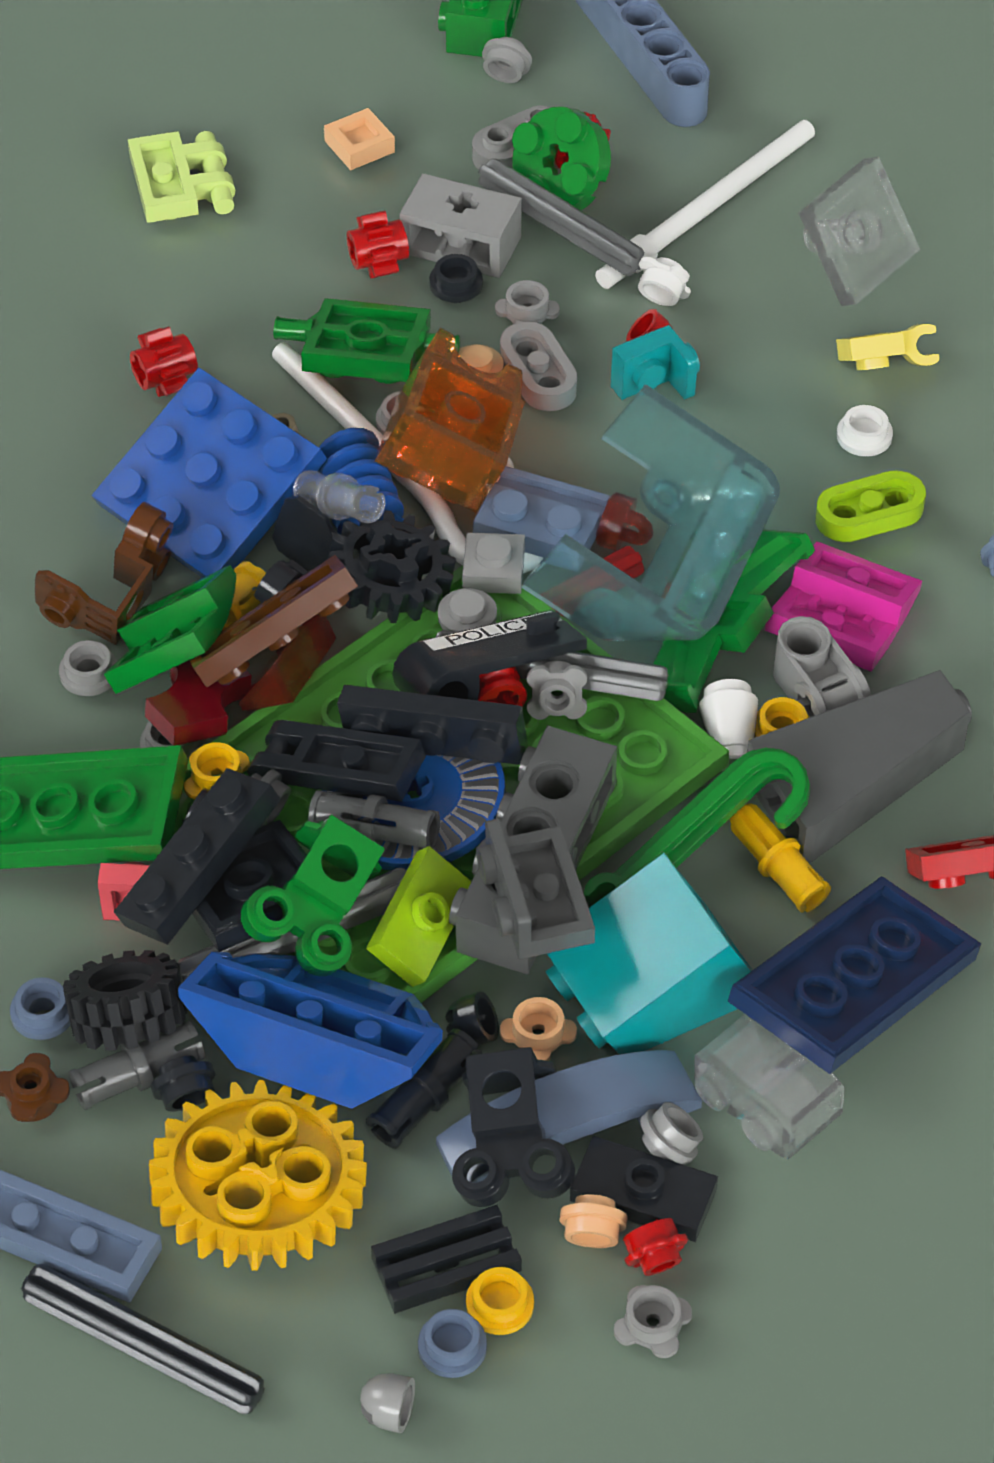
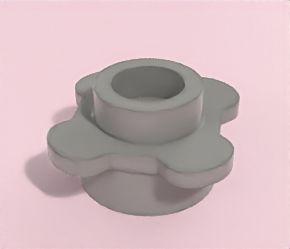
(527, 303)
(552, 677)
(657, 1303)

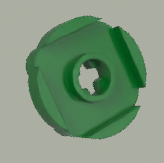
(571, 133)

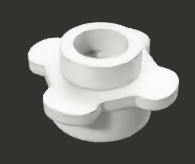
(663, 281)

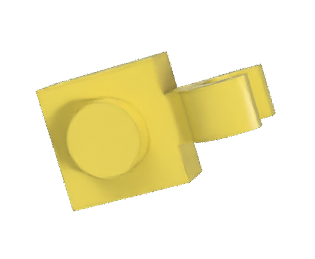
(873, 349)

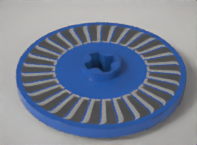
(463, 794)

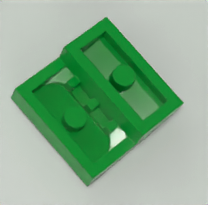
(173, 629)

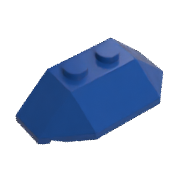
(309, 1031)

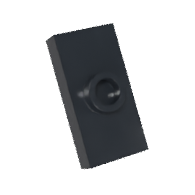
(646, 1185)

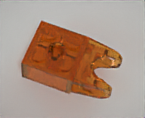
(453, 424)

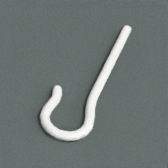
(350, 417)

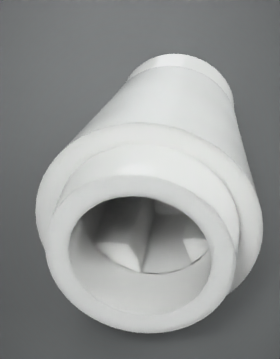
(730, 715)

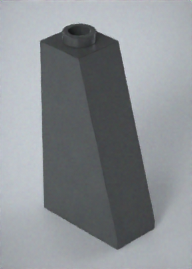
(866, 756)

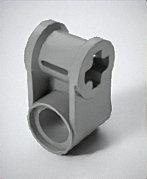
(815, 668)

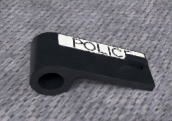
(454, 661)

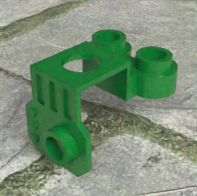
(313, 901)

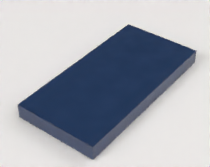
(854, 974)

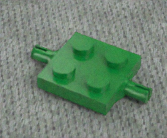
(361, 339)

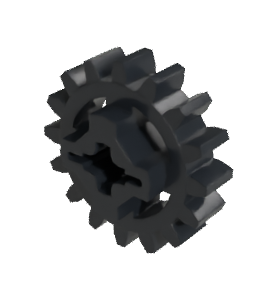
(392, 566)

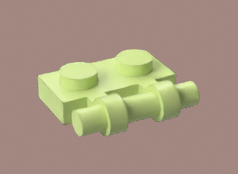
(165, 180)

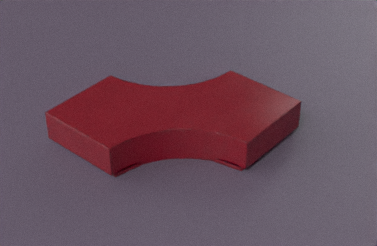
(191, 709)

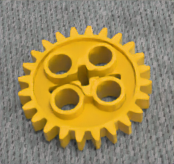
(257, 1175)

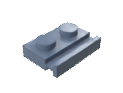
(540, 511)

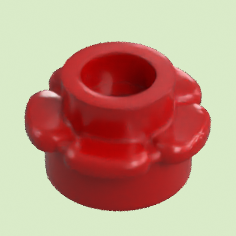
(654, 1246)

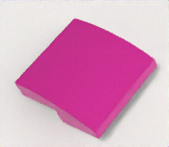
(852, 598)

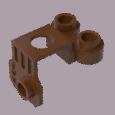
(136, 563)

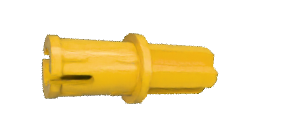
(779, 858)

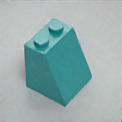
(654, 963)

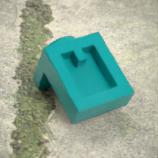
(653, 361)

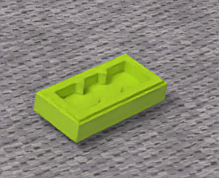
(418, 917)

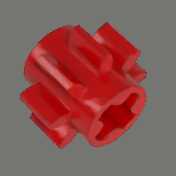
(377, 244)
(163, 361)

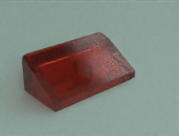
(290, 666)

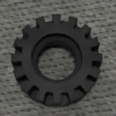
(124, 1000)

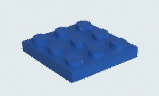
(215, 472)

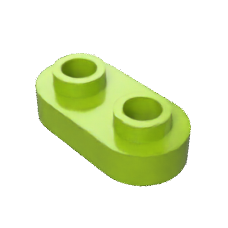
(870, 506)

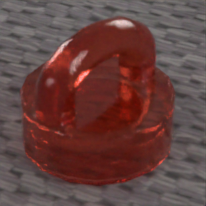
(616, 523)

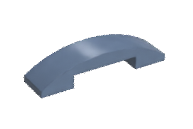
(588, 1100)

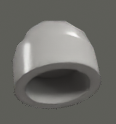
(388, 1401)

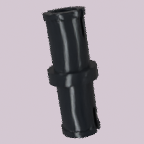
(424, 1091)

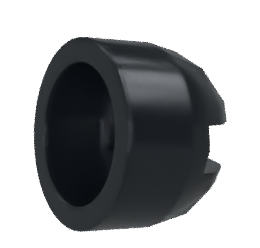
(475, 1017)

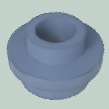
(36, 996)

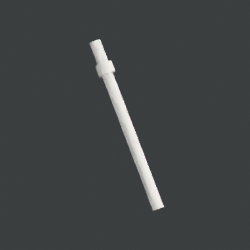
(713, 197)

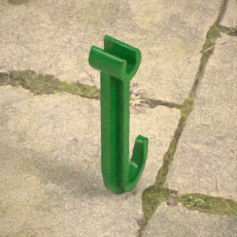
(711, 810)

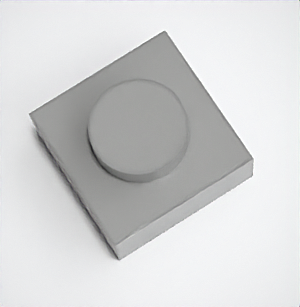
(494, 562)

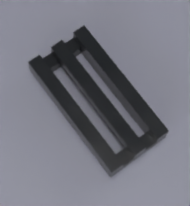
(441, 1249)

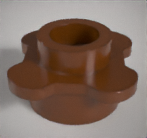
(33, 1103)

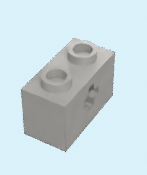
(462, 219)

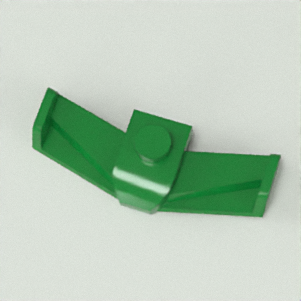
(740, 623)

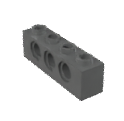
(560, 785)

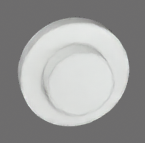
(864, 431)

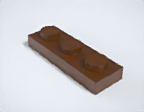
(275, 621)

